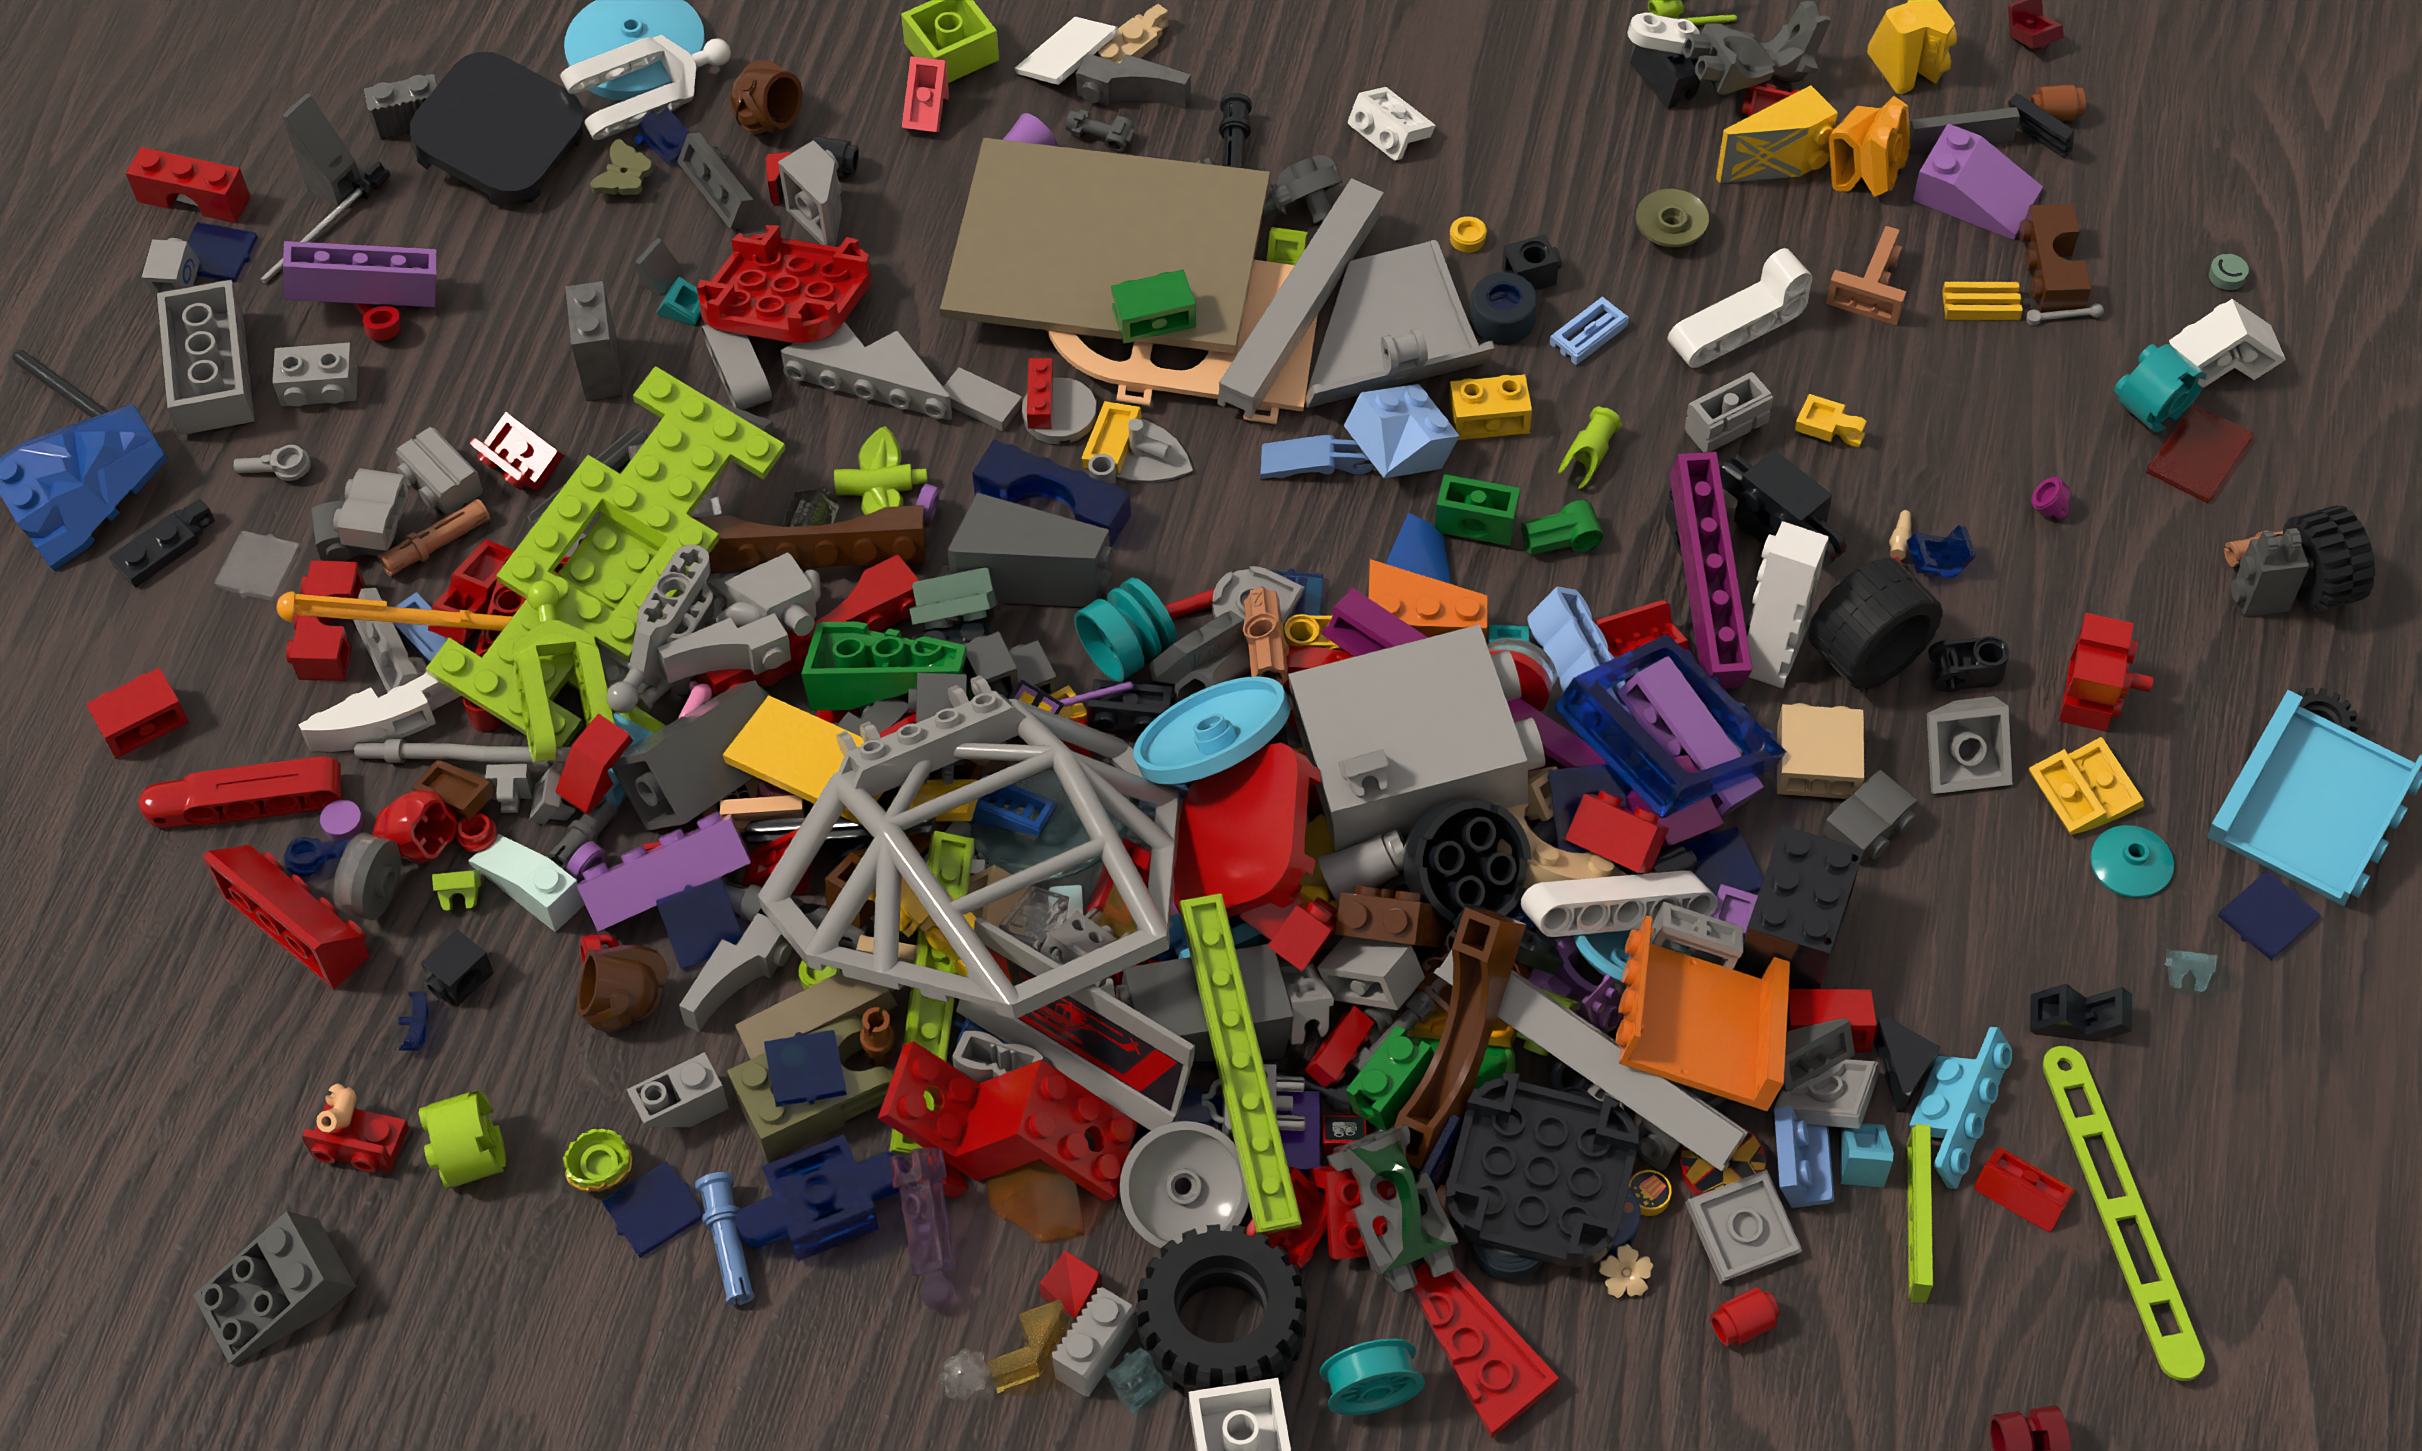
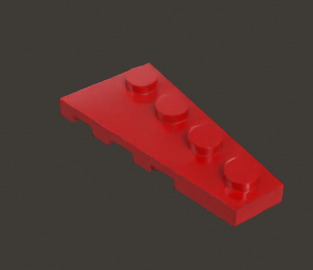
(1485, 1352)

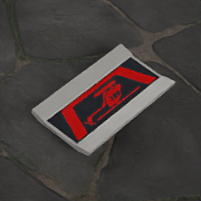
(1090, 1037)

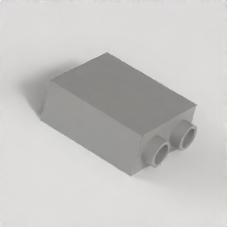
(1436, 715)

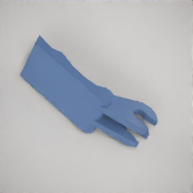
(1311, 455)

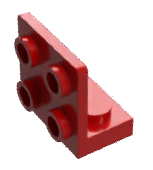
(1341, 1197)

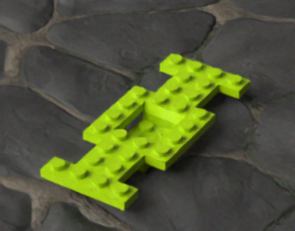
(623, 554)

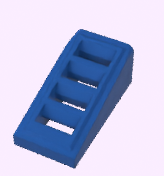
(1016, 797)

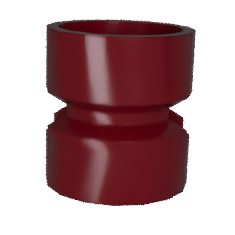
(2040, 1431)

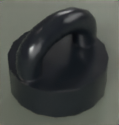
(1564, 1076)

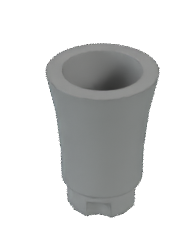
(1364, 863)

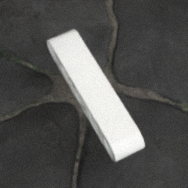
(1612, 902)

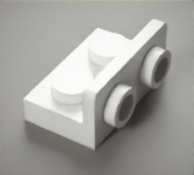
(1388, 121)

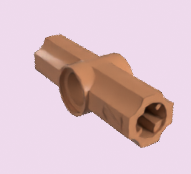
(1265, 635)

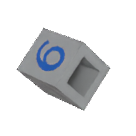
(170, 265)

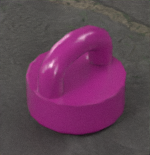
(2052, 498)

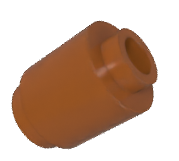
(2060, 101)

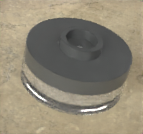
(367, 876)

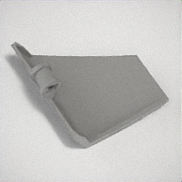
(1394, 326)

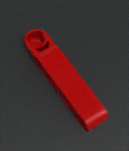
(243, 793)

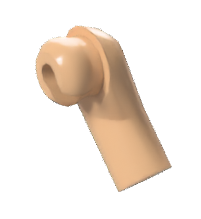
(340, 1116)

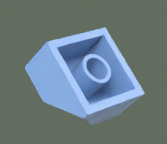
(1401, 430)

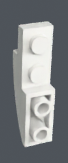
(375, 719)

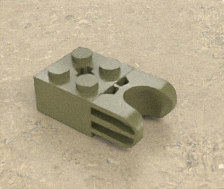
(794, 1125)

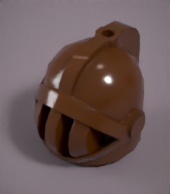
(765, 98)
(620, 986)

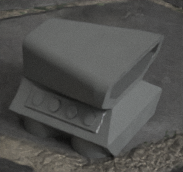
(1204, 657)

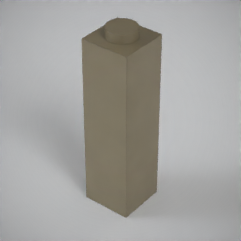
(812, 1010)

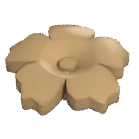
(1626, 1272)

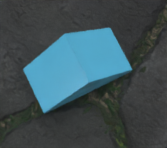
(1865, 1155)

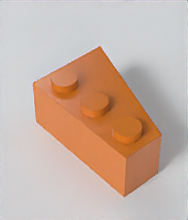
(1426, 602)

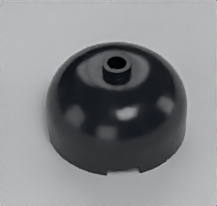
(1459, 850)

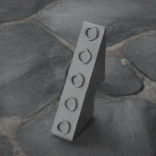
(879, 372)

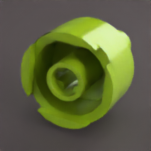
(463, 1139)

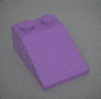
(1975, 183)

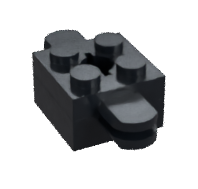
(1776, 493)

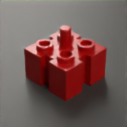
(2100, 673)

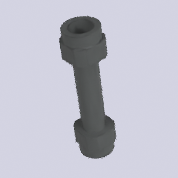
(1418, 1008)

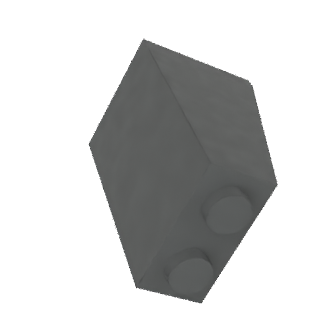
(1033, 554)
(683, 765)
(1171, 998)

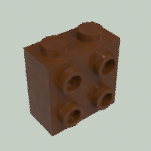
(1389, 917)

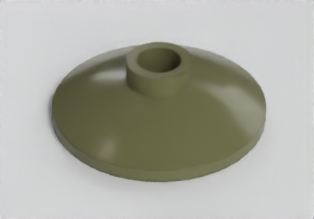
(1672, 217)

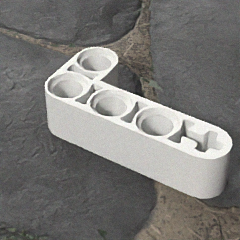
(1747, 314)

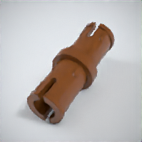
(877, 1037)

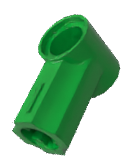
(1572, 527)

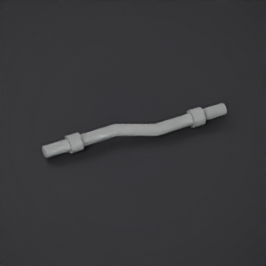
(398, 751)

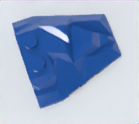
(75, 479)

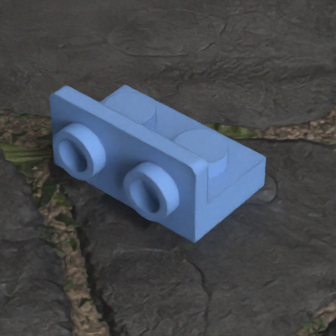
(1803, 1160)

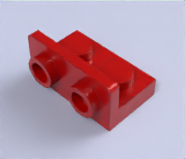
(367, 1142)

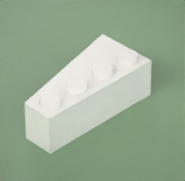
(1783, 601)

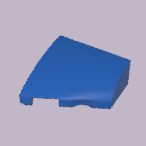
(1420, 550)

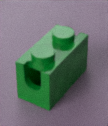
(1153, 306)
(1389, 1079)

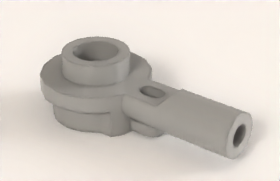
(287, 462)

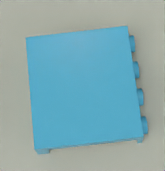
(2315, 802)

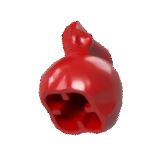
(419, 825)

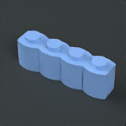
(1571, 637)

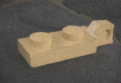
(1136, 35)

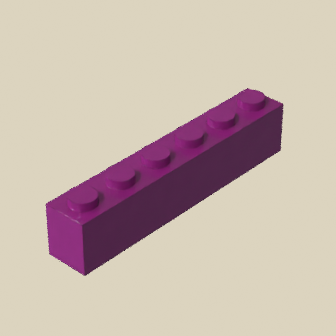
(1710, 568)

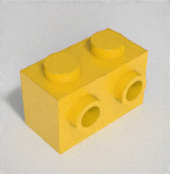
(1490, 407)

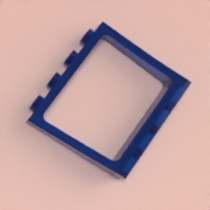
(1638, 755)

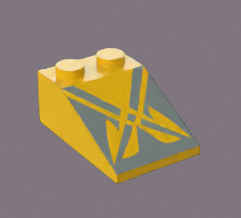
(1779, 140)

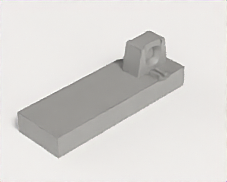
(387, 649)

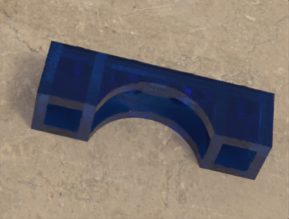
(1018, 475)

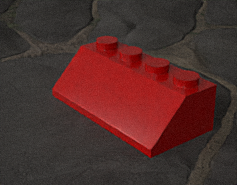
(288, 912)

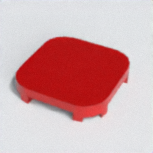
(785, 287)
(1247, 831)

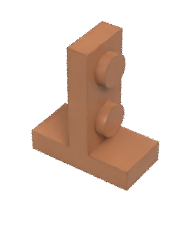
(1871, 294)

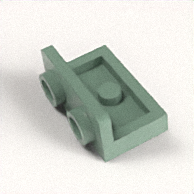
(953, 595)

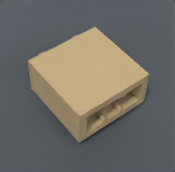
(1822, 751)

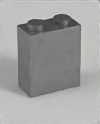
(594, 341)

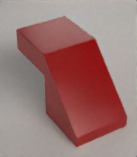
(590, 758)

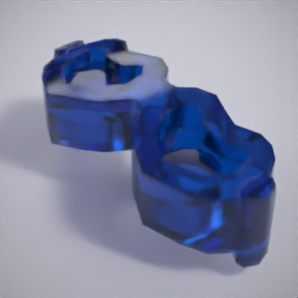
(418, 1023)

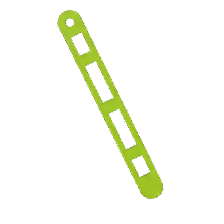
(2179, 1353)

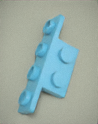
(1959, 1101)

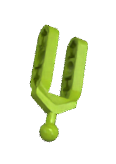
(547, 639)

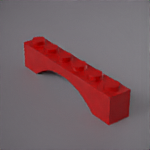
(877, 600)

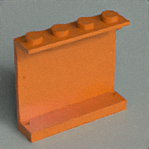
(1703, 1022)

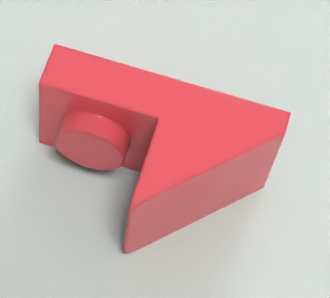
(925, 94)

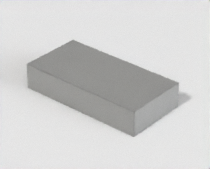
(982, 399)

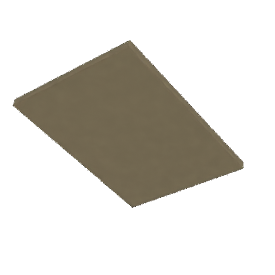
(1065, 224)

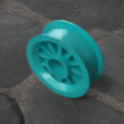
(1372, 1377)

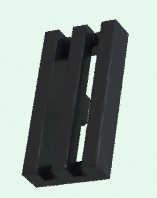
(2043, 126)

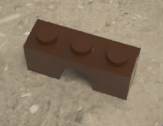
(2055, 282)

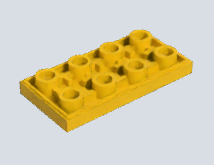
(790, 750)

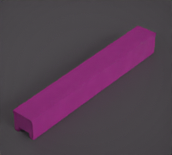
(1366, 627)

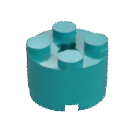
(2160, 386)

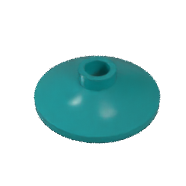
(2129, 874)

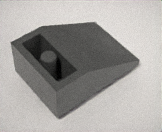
(274, 1287)

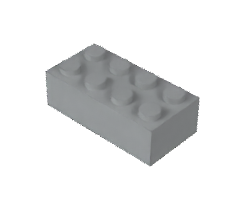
(205, 357)

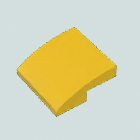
(2086, 787)

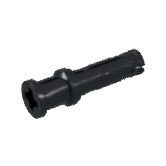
(1234, 128)

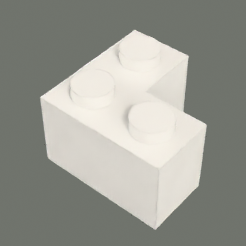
(2230, 340)

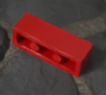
(1040, 393)
(1340, 1047)

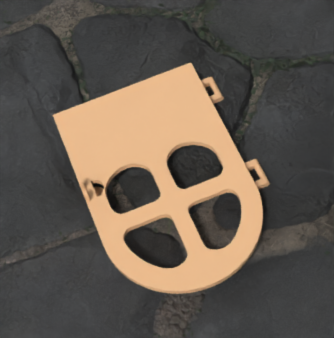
(1203, 380)

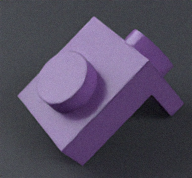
(1735, 906)

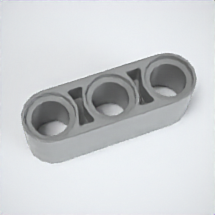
(737, 367)

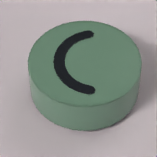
(2228, 272)

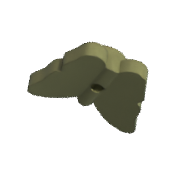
(625, 172)

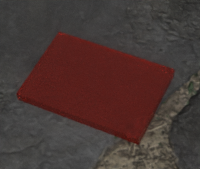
(2199, 453)

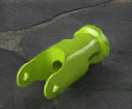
(1592, 442)

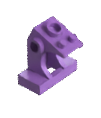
(1598, 1003)

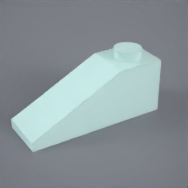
(530, 881)

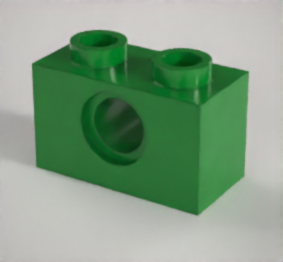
(1477, 509)

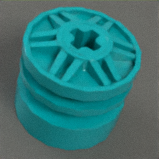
(1125, 629)

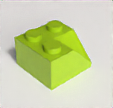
(952, 33)

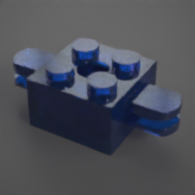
(813, 1182)

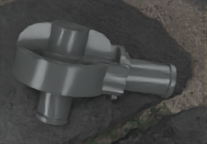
(1304, 181)

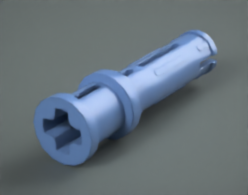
(721, 1220)

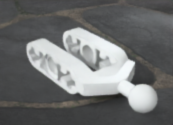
(634, 56)

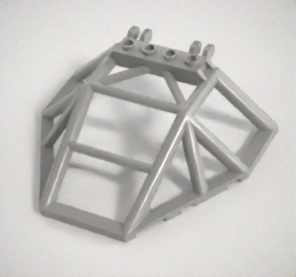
(907, 758)

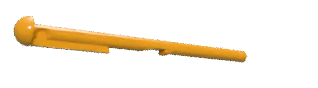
(374, 610)

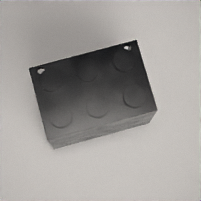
(1800, 907)

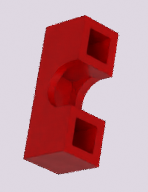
(214, 187)
(321, 649)

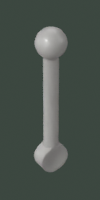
(2034, 316)

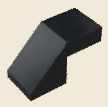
(2070, 1015)

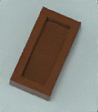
(460, 789)

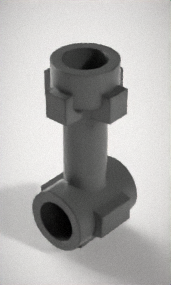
(1117, 135)

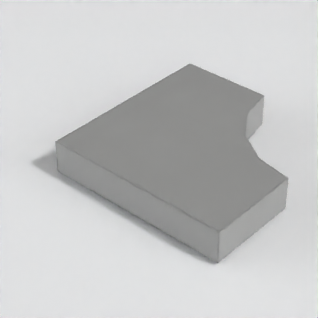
(1836, 1096)

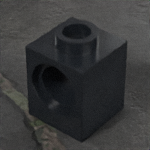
(1533, 260)
(456, 968)

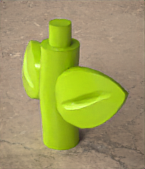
(879, 474)

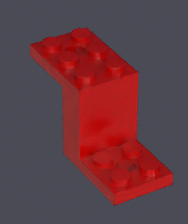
(1009, 1120)

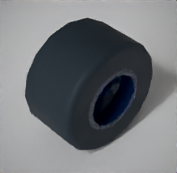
(1503, 308)

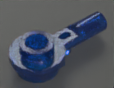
(308, 855)

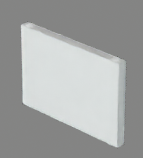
(1066, 50)

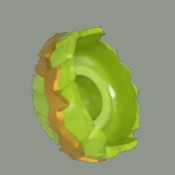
(597, 1161)

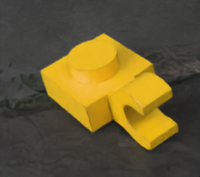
(1826, 418)

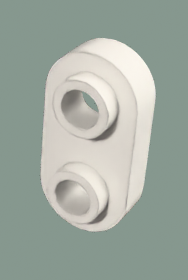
(1660, 32)

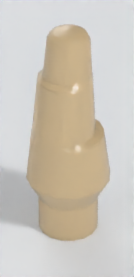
(1901, 535)

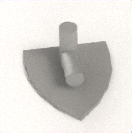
(1153, 455)

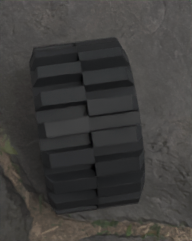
(2337, 557)

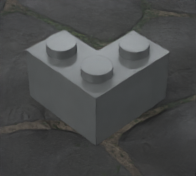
(1005, 668)

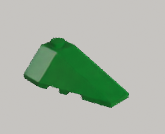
(859, 666)

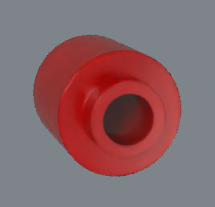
(1745, 1317)

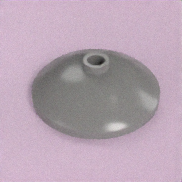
(1175, 1152)

